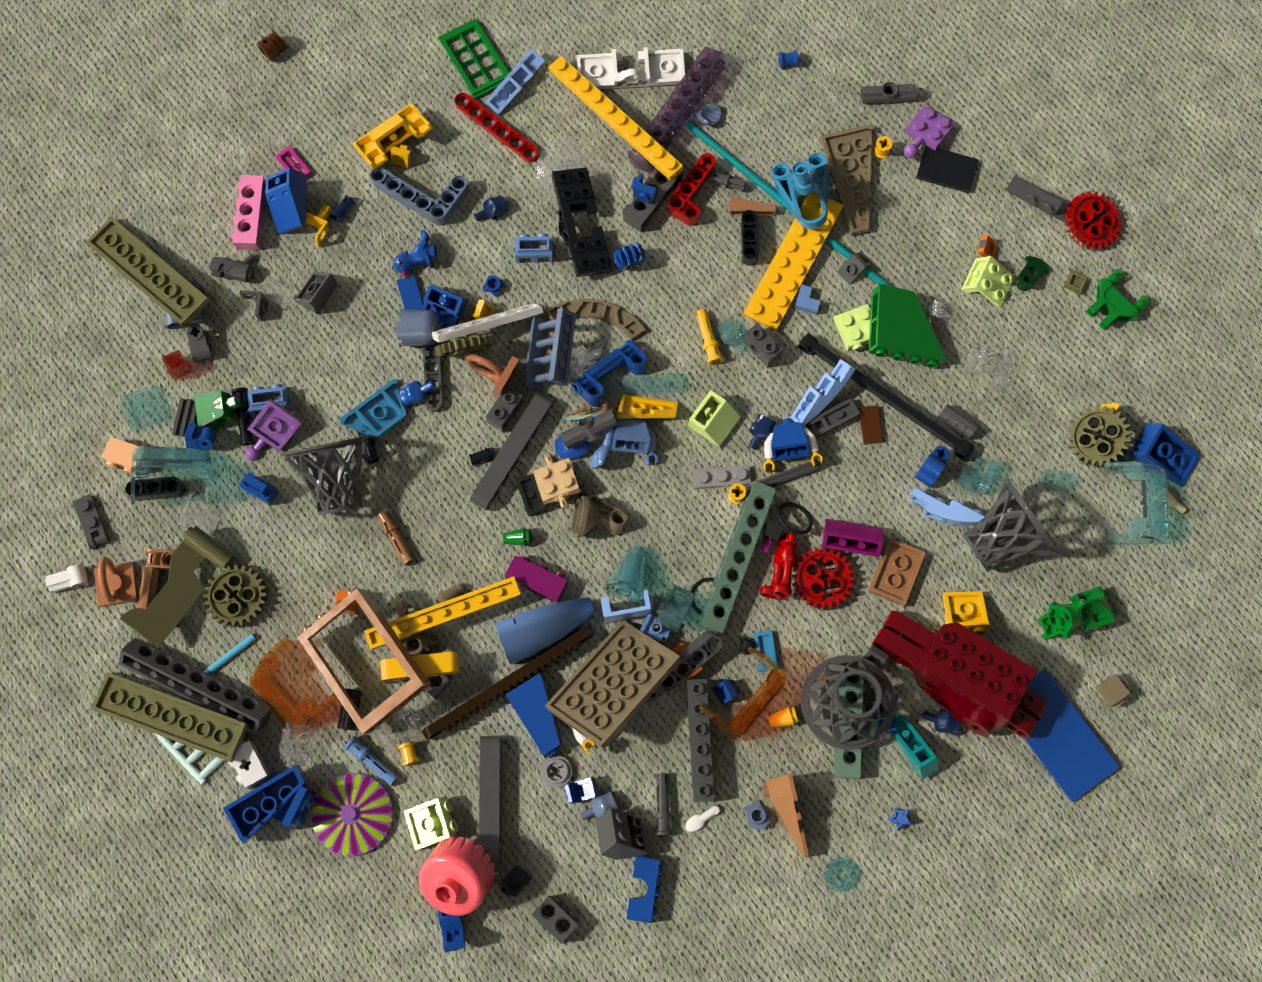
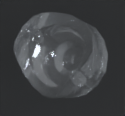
(940, 310)

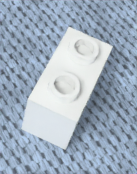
(257, 770)

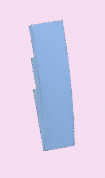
(514, 81)
(818, 398)

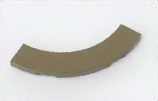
(603, 311)

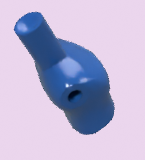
(415, 392)

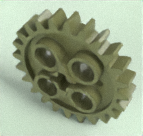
(466, 345)
(1107, 420)
(222, 608)

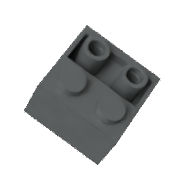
(620, 835)

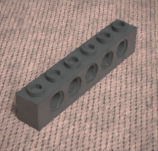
(699, 741)

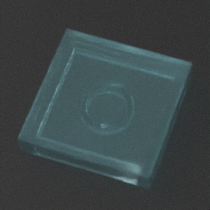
(143, 408)

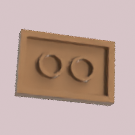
(896, 572)

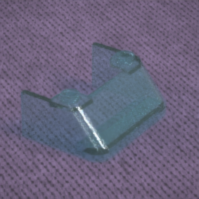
(171, 457)
(1155, 520)

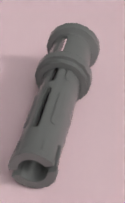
(663, 815)

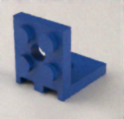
(294, 812)

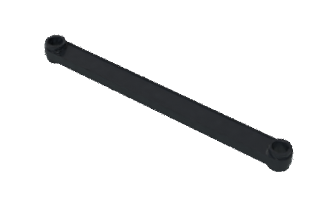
(963, 448)

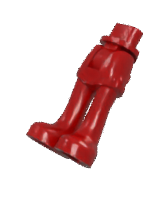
(783, 560)

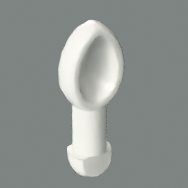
(697, 821)

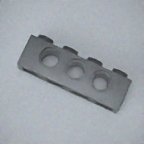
(639, 219)

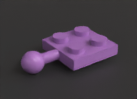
(927, 128)
(273, 426)

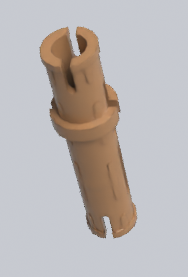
(392, 531)

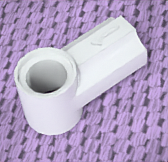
(71, 578)

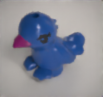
(421, 254)

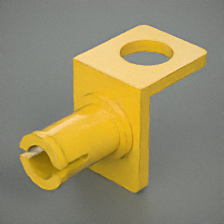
(319, 221)

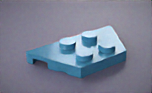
(377, 413)

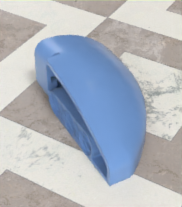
(542, 628)

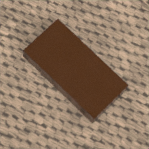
(870, 425)

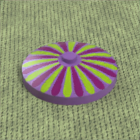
(352, 814)

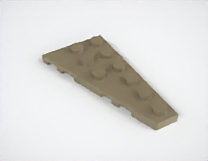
(850, 167)

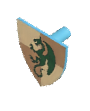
(588, 411)

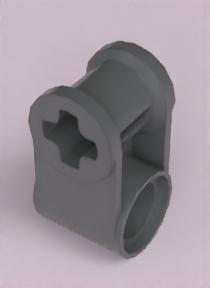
(199, 345)

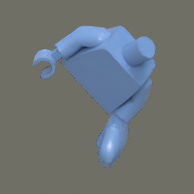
(628, 436)

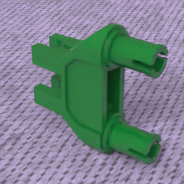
(1115, 303)

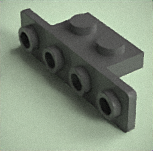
(1038, 198)

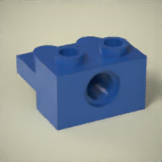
(443, 298)

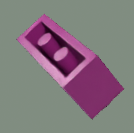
(852, 537)
(537, 578)

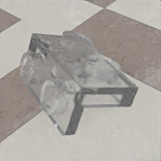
(297, 744)

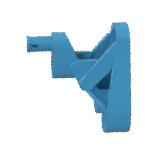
(803, 182)

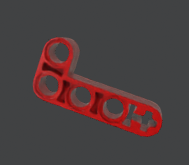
(694, 186)

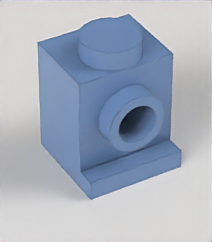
(647, 628)

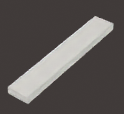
(487, 322)

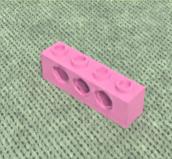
(251, 239)

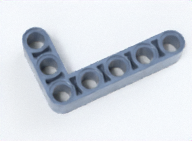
(419, 198)

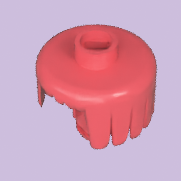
(456, 876)

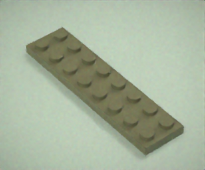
(148, 271)
(170, 717)

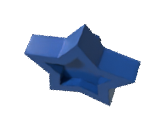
(900, 818)

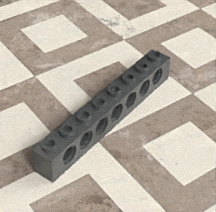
(194, 684)

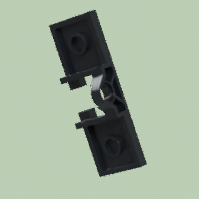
(576, 195)

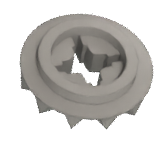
(546, 771)

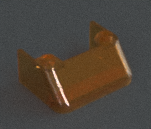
(757, 705)
(306, 711)

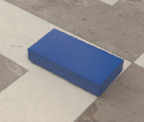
(410, 293)

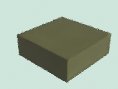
(1075, 282)

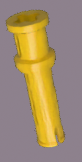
(711, 345)

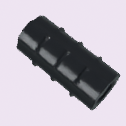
(345, 721)

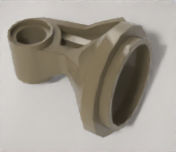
(593, 511)

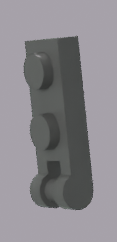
(833, 418)
(90, 521)

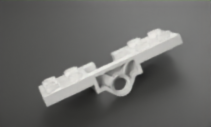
(661, 69)

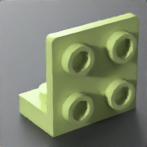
(989, 279)

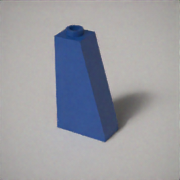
(529, 703)

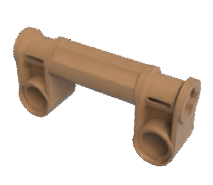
(156, 561)

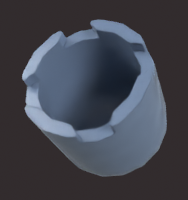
(417, 327)

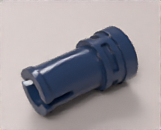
(340, 211)

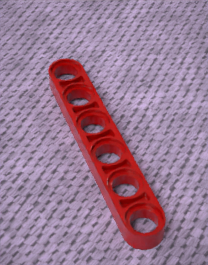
(498, 126)

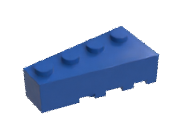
(260, 805)

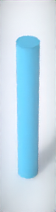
(229, 655)

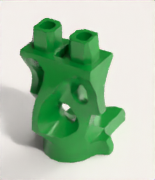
(1079, 613)

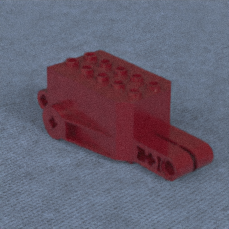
(965, 675)

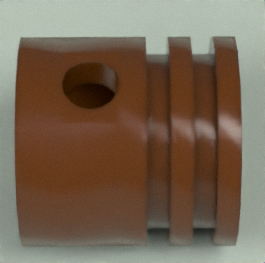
(271, 45)

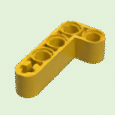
(430, 664)

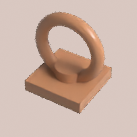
(500, 375)
(115, 582)

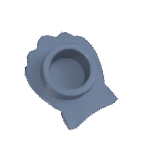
(757, 816)

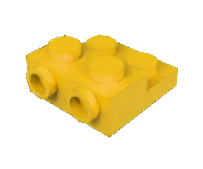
(967, 610)

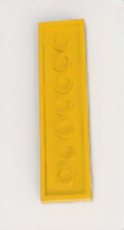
(791, 264)

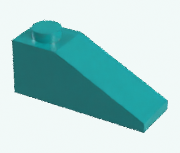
(915, 748)

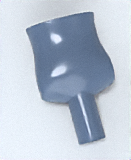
(599, 806)

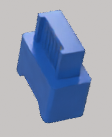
(259, 488)

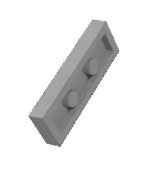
(721, 477)

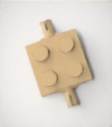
(556, 481)

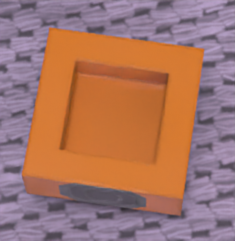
(987, 246)

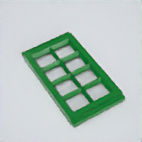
(459, 32)

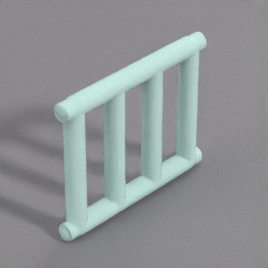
(188, 762)

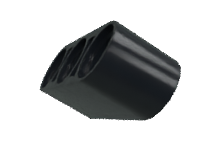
(749, 229)
(164, 492)

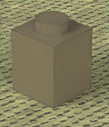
(1113, 690)

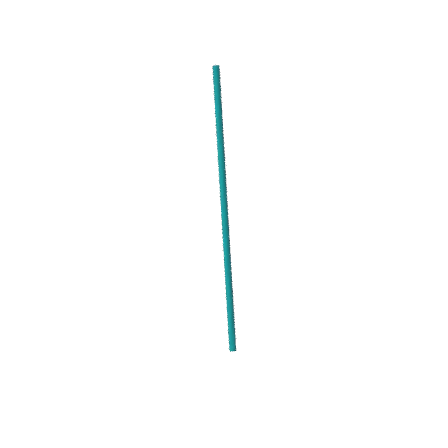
(770, 191)

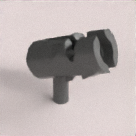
(232, 269)

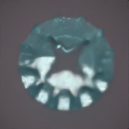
(848, 879)

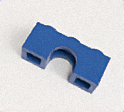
(643, 908)

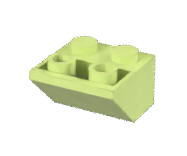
(714, 418)

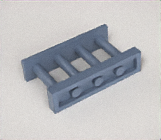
(561, 350)

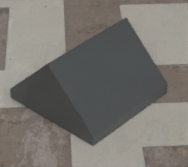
(316, 291)

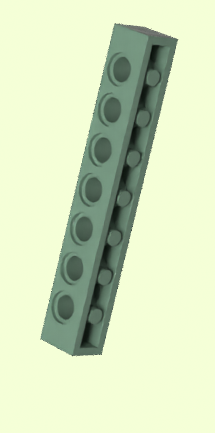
(766, 496)

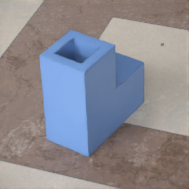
(804, 301)

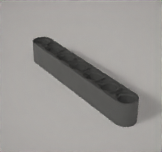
(511, 450)
(490, 799)

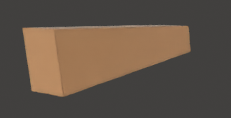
(738, 206)

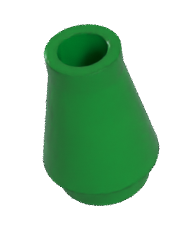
(518, 537)

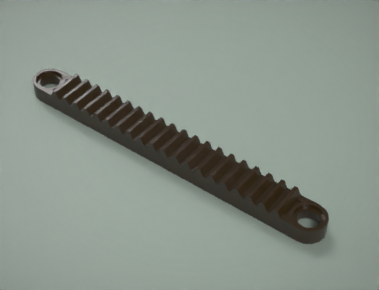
(507, 683)

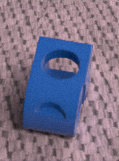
(199, 437)

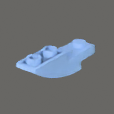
(955, 513)

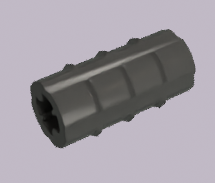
(958, 421)

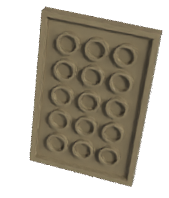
(613, 684)

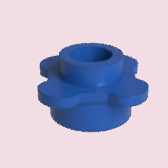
(494, 290)

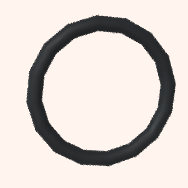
(800, 508)
(696, 585)

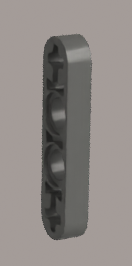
(433, 376)

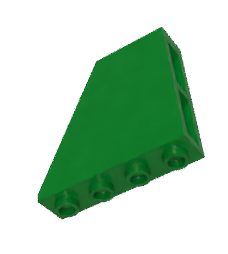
(901, 328)

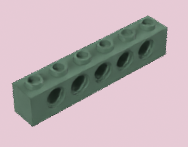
(842, 768)

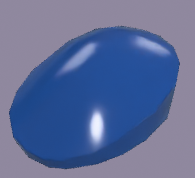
(572, 453)

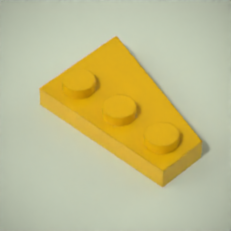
(644, 407)

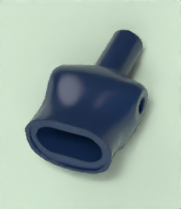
(493, 208)
(760, 430)
(943, 722)

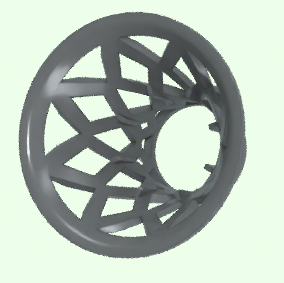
(335, 493)
(984, 532)
(814, 721)

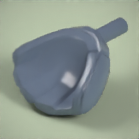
(708, 114)

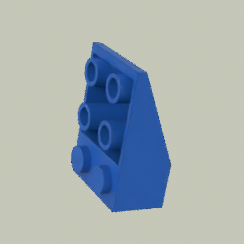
(287, 199)

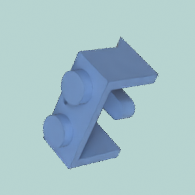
(534, 254)
(276, 389)

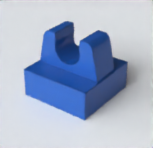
(725, 691)

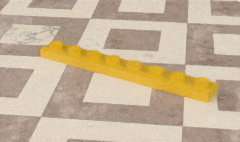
(447, 611)

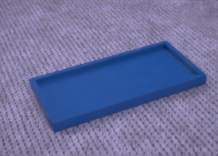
(1066, 742)

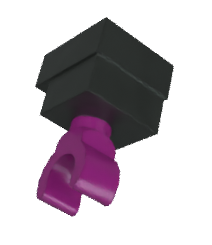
(772, 532)

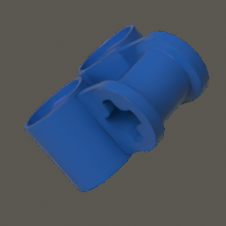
(933, 466)

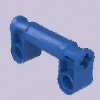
(589, 383)

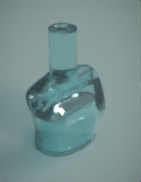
(731, 333)
(968, 476)

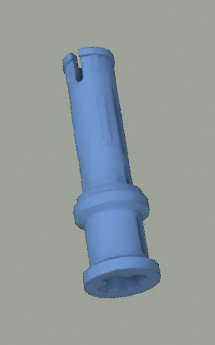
(363, 753)

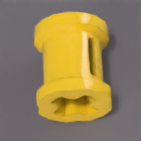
(883, 152)
(742, 491)
(408, 753)

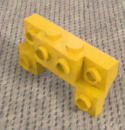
(391, 133)

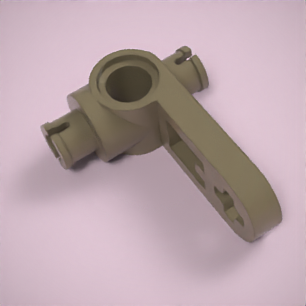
(424, 641)

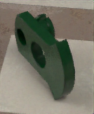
(1027, 280)

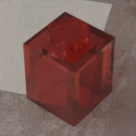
(176, 364)

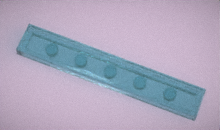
(639, 384)

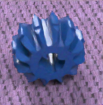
(629, 256)

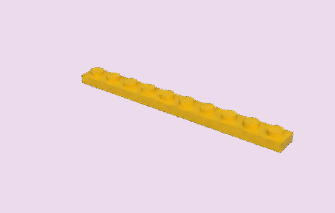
(616, 118)

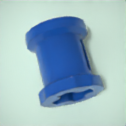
(788, 59)

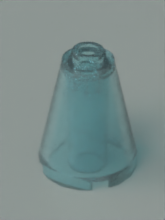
(629, 575)

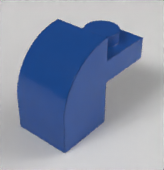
(453, 932)

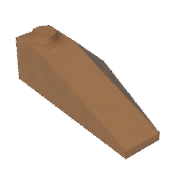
(783, 797)

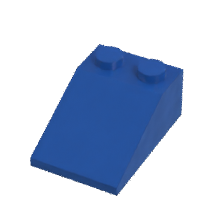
(1165, 449)

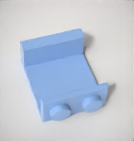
(610, 617)

